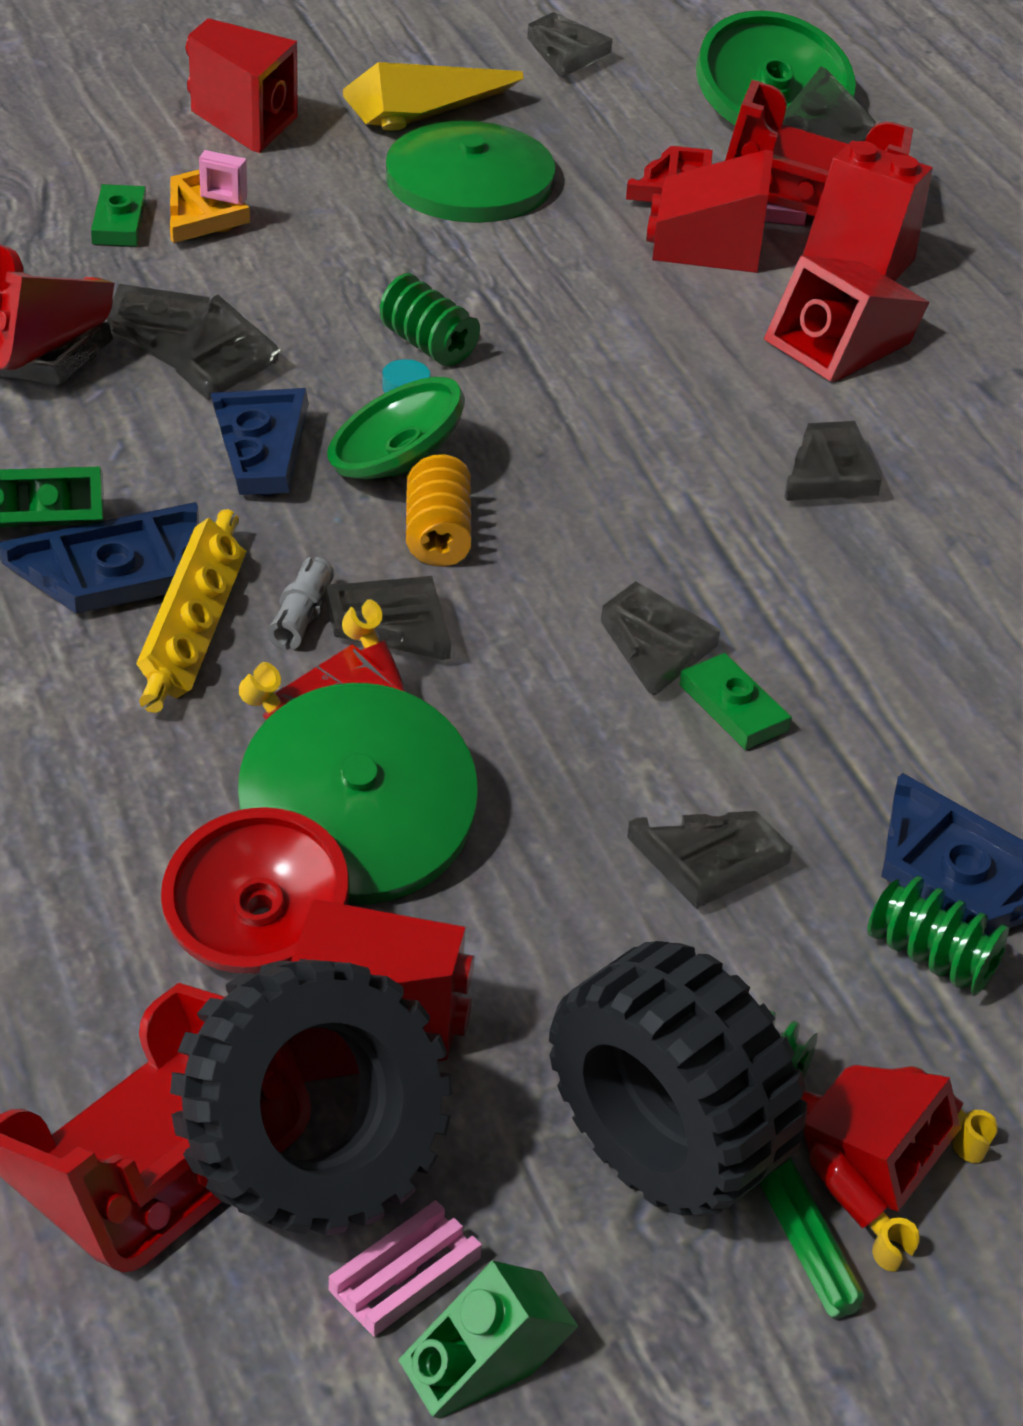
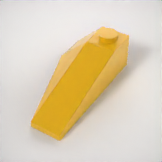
(411, 92)

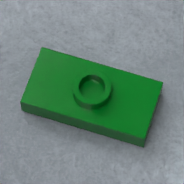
(118, 215)
(735, 701)

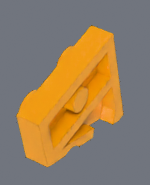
(197, 215)

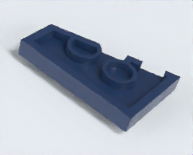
(262, 436)

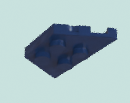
(105, 560)
(956, 853)

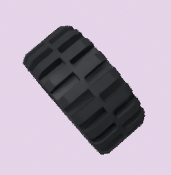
(678, 1077)
(394, 1114)

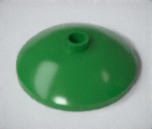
(397, 429)

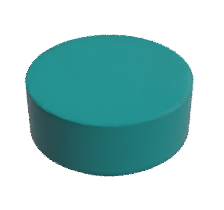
(402, 372)

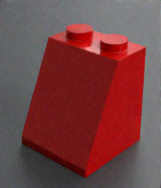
(243, 81)
(871, 209)
(713, 214)
(843, 316)
(412, 951)

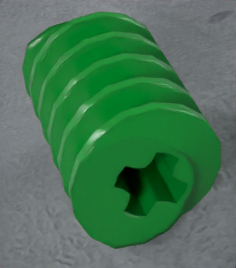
(429, 320)
(938, 934)

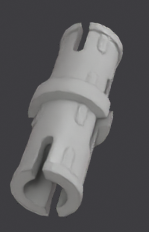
(300, 603)

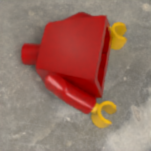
(351, 665)
(880, 1138)

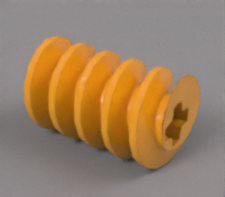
(439, 510)

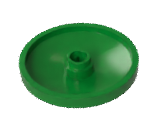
(768, 50)
(470, 171)
(376, 775)

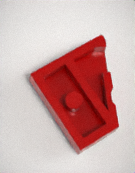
(672, 161)

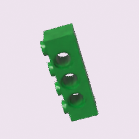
(51, 496)

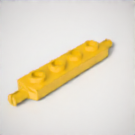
(190, 610)

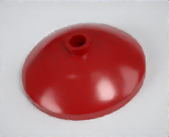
(244, 865)

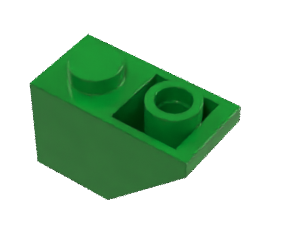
(487, 1338)

